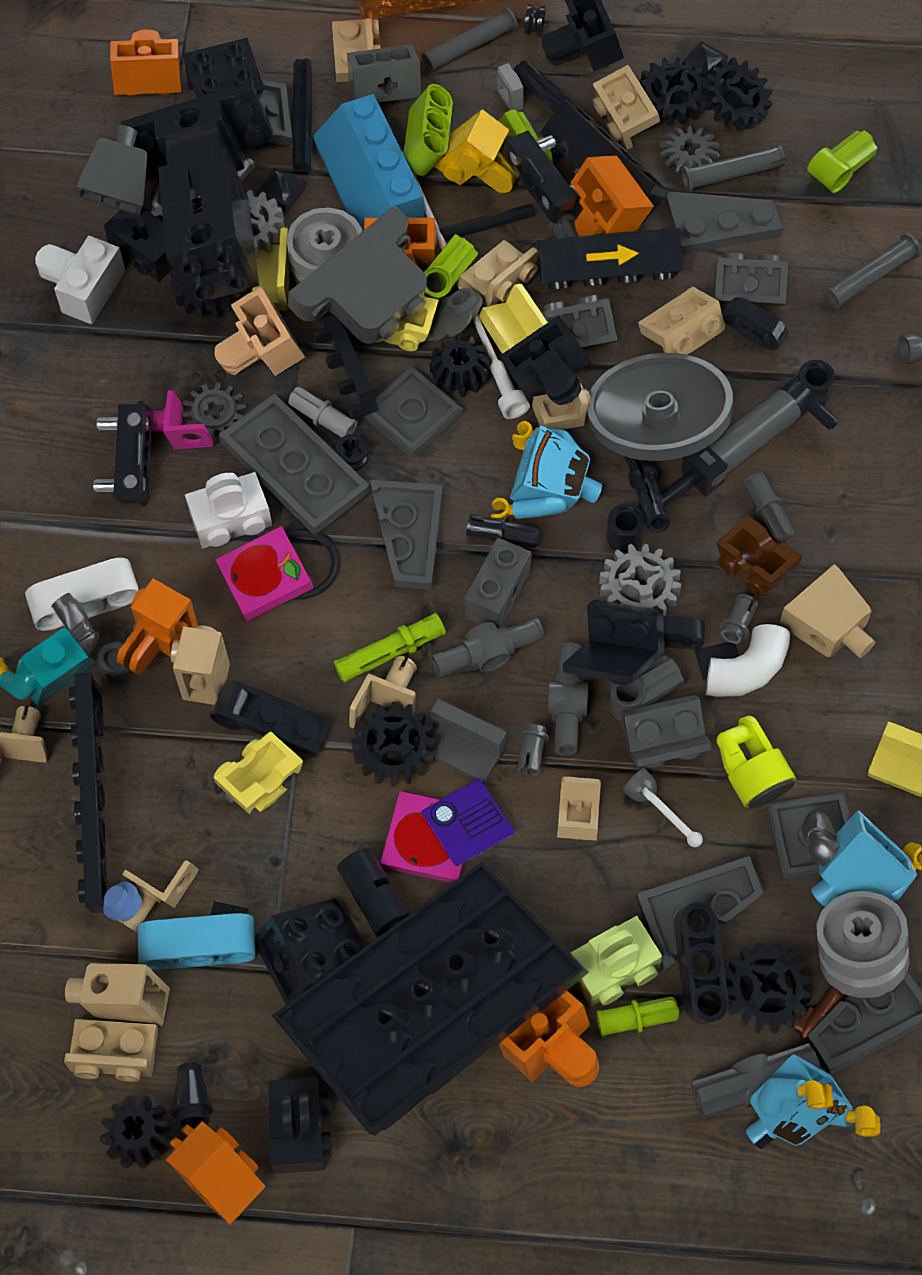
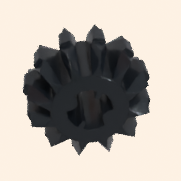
(459, 365)
(125, 1144)

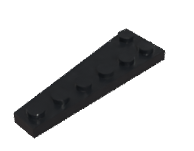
(87, 700)

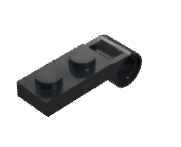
(263, 712)

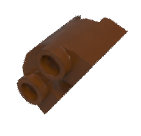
(755, 556)

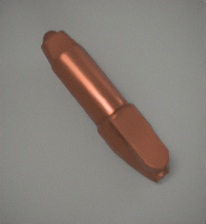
(817, 1014)

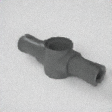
(487, 647)
(567, 703)

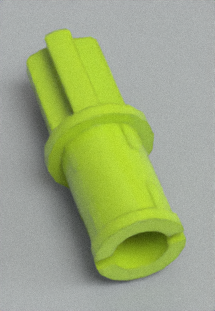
(637, 1016)

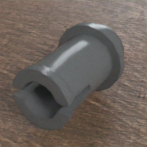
(735, 627)
(531, 749)

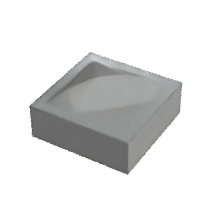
(510, 87)

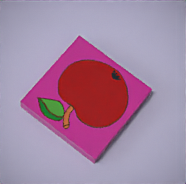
(264, 573)
(413, 844)

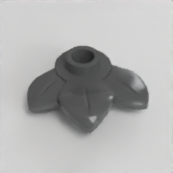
(454, 314)

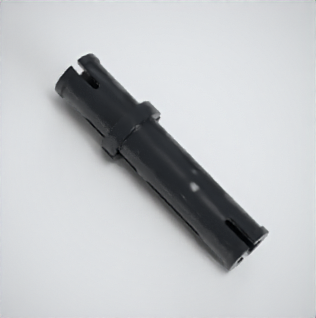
(654, 512)

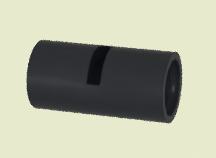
(372, 890)

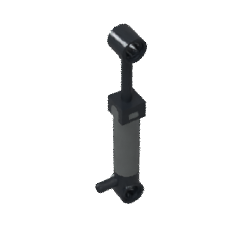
(742, 439)

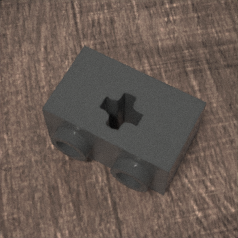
(385, 72)
(498, 583)

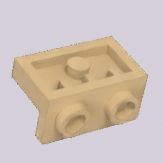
(352, 37)
(624, 105)
(499, 271)
(684, 322)
(112, 1049)

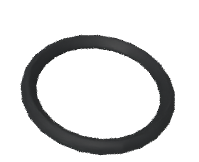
(334, 560)

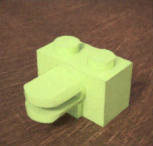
(616, 961)

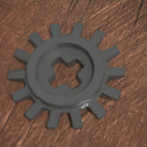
(682, 158)
(220, 399)

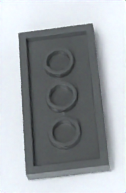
(294, 464)

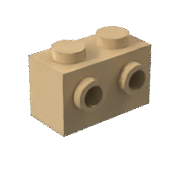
(200, 664)

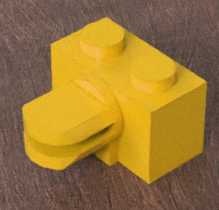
(475, 152)

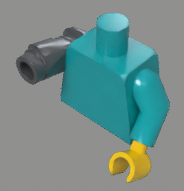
(55, 660)

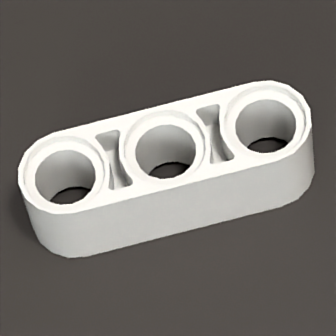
(98, 587)

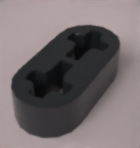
(755, 323)
(683, 632)

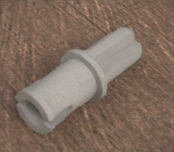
(322, 412)

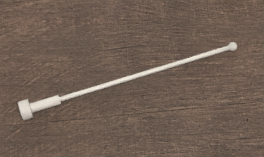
(513, 402)

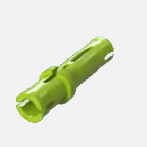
(392, 646)

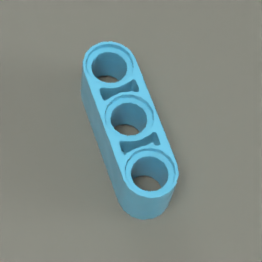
(196, 941)

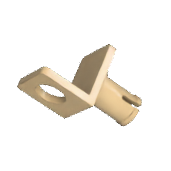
(385, 691)
(21, 742)
(150, 895)

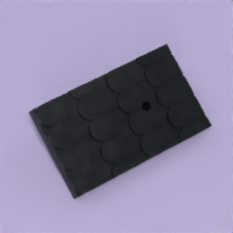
(429, 997)

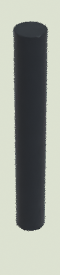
(488, 222)

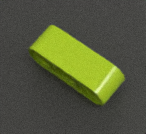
(428, 129)

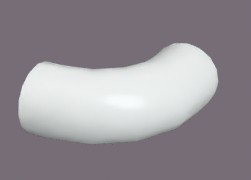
(753, 668)

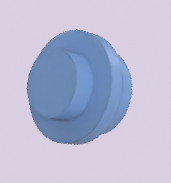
(121, 902)

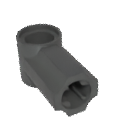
(649, 687)

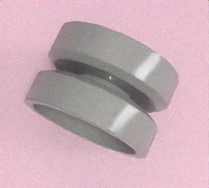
(317, 237)
(863, 944)

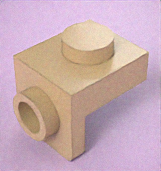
(563, 416)
(579, 808)

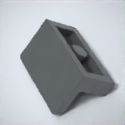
(466, 741)

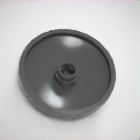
(660, 406)

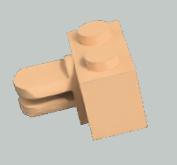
(260, 336)

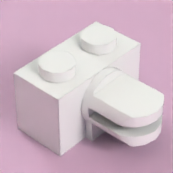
(82, 278)
(228, 509)

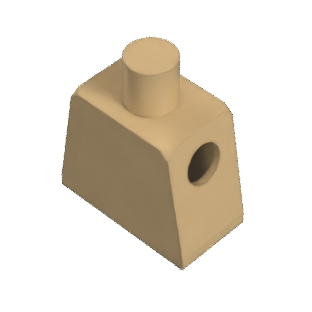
(830, 615)
(120, 993)

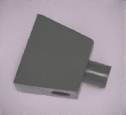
(115, 173)

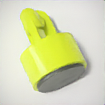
(761, 777)

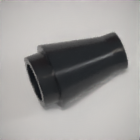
(191, 1097)

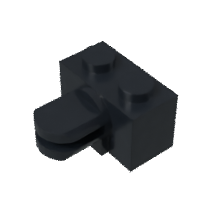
(587, 33)
(547, 363)
(297, 1125)

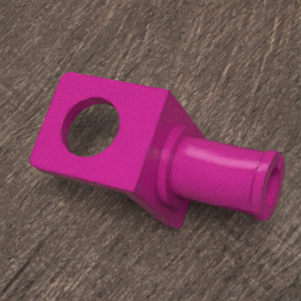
(171, 421)

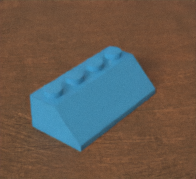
(367, 162)

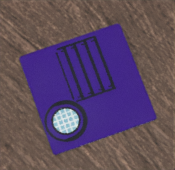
(467, 822)

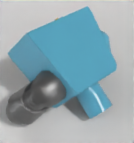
(858, 858)

